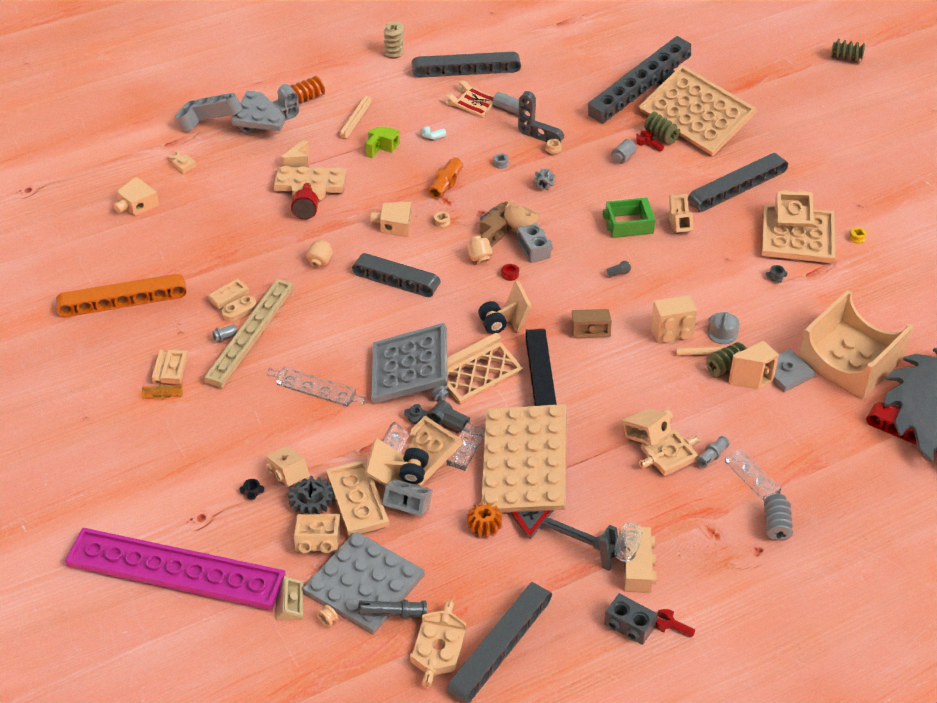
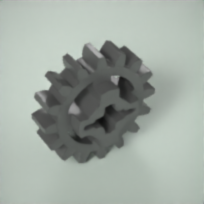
(311, 496)

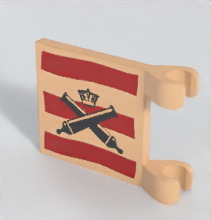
(472, 100)

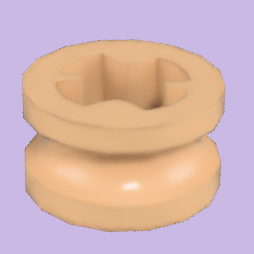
(442, 219)
(327, 616)

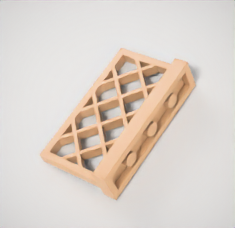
(473, 353)

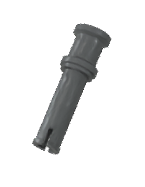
(402, 609)

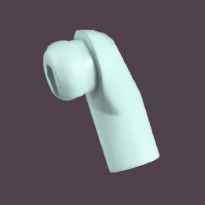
(426, 133)

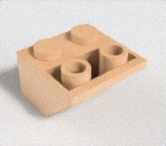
(754, 366)

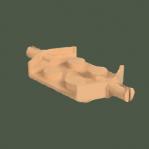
(438, 628)

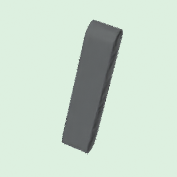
(396, 275)

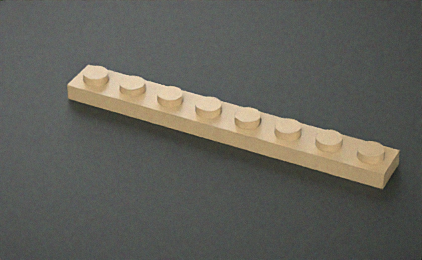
(249, 333)

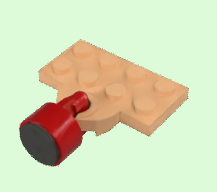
(309, 186)

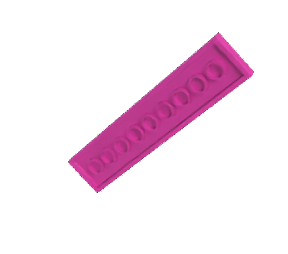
(176, 568)

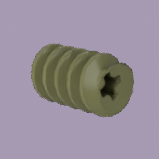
(847, 50)
(662, 128)
(721, 360)

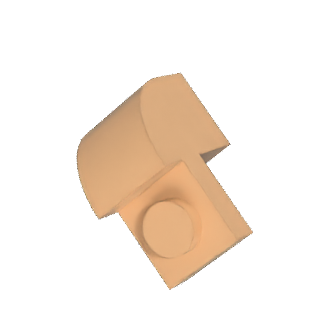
(679, 216)

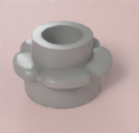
(440, 393)

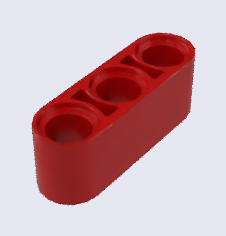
(884, 419)

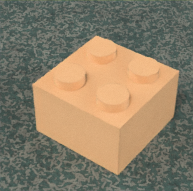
(673, 319)

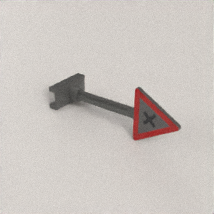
(532, 520)

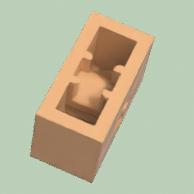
(287, 466)

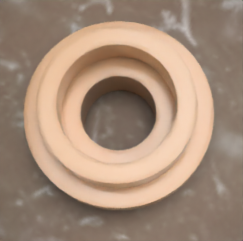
(553, 146)

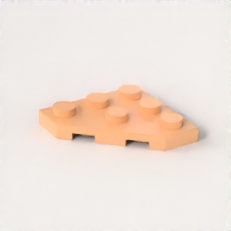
(436, 441)

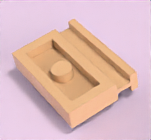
(170, 366)

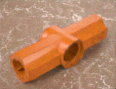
(445, 178)

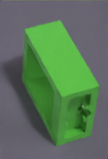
(629, 207)

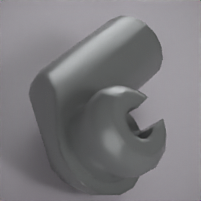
(623, 268)

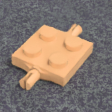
(670, 453)

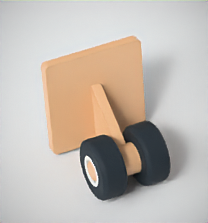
(514, 311)
(389, 464)

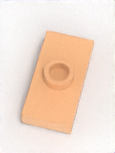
(228, 293)

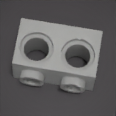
(534, 242)
(407, 497)

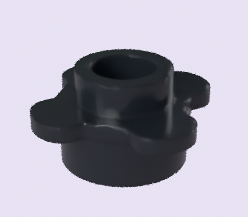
(251, 488)

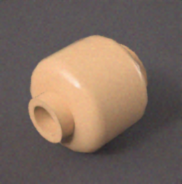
(479, 249)
(319, 254)

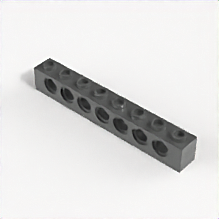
(639, 79)

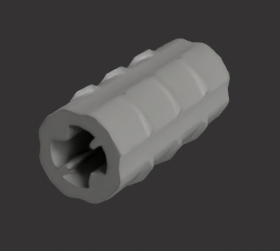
(506, 102)

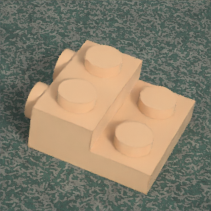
(794, 208)
(317, 532)

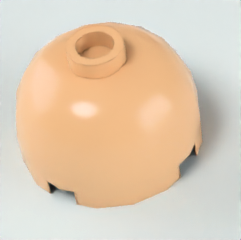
(519, 216)

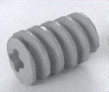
(778, 517)

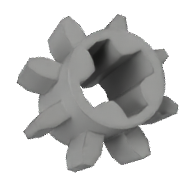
(544, 179)

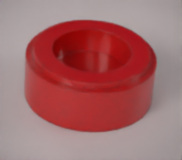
(510, 272)

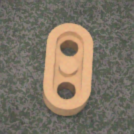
(239, 308)

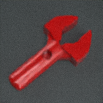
(646, 138)
(670, 622)

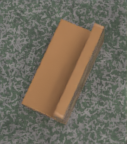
(591, 323)

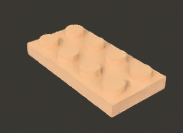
(357, 498)

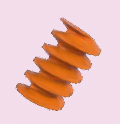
(308, 88)

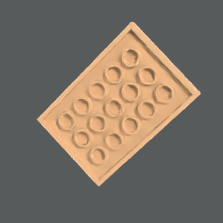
(699, 108)
(525, 458)

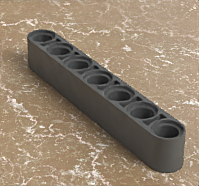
(456, 64)
(737, 182)
(499, 643)

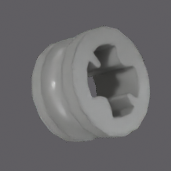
(501, 161)

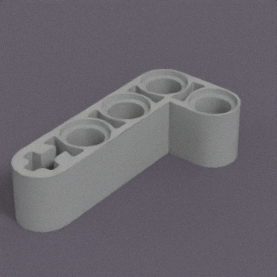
(286, 104)
(206, 109)

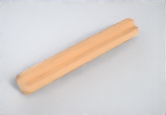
(355, 117)

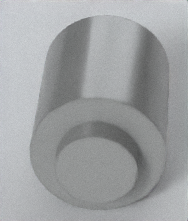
(624, 151)

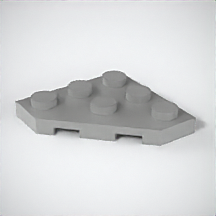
(258, 113)

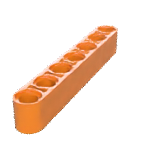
(121, 295)

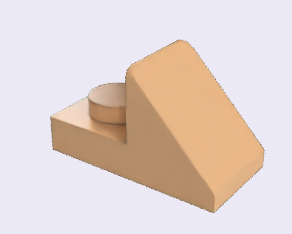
(297, 155)

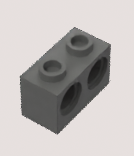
(632, 616)

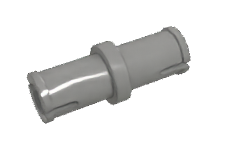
(712, 452)

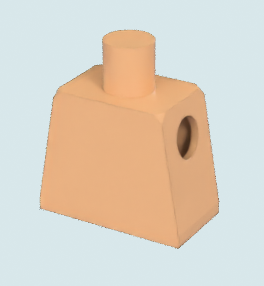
(136, 197)
(394, 218)
(648, 426)

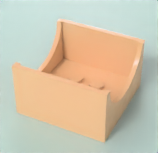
(850, 349)

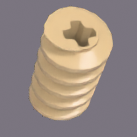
(393, 39)

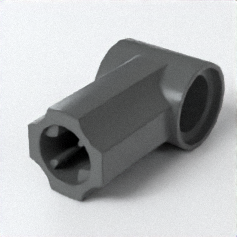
(444, 414)

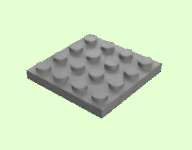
(409, 363)
(364, 573)

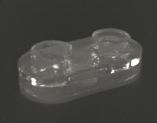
(626, 543)

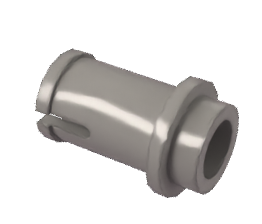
(225, 332)

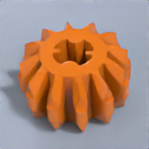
(484, 519)

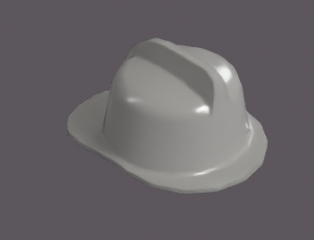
(723, 328)

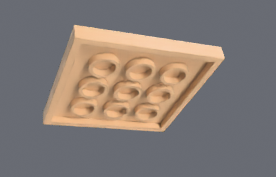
(799, 243)

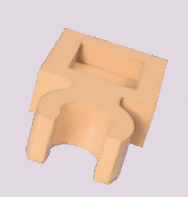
(182, 163)

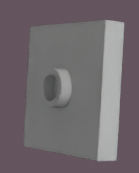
(791, 371)

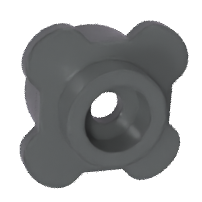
(776, 273)
(415, 413)

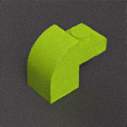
(382, 138)

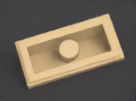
(290, 600)

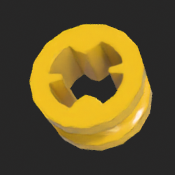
(858, 235)

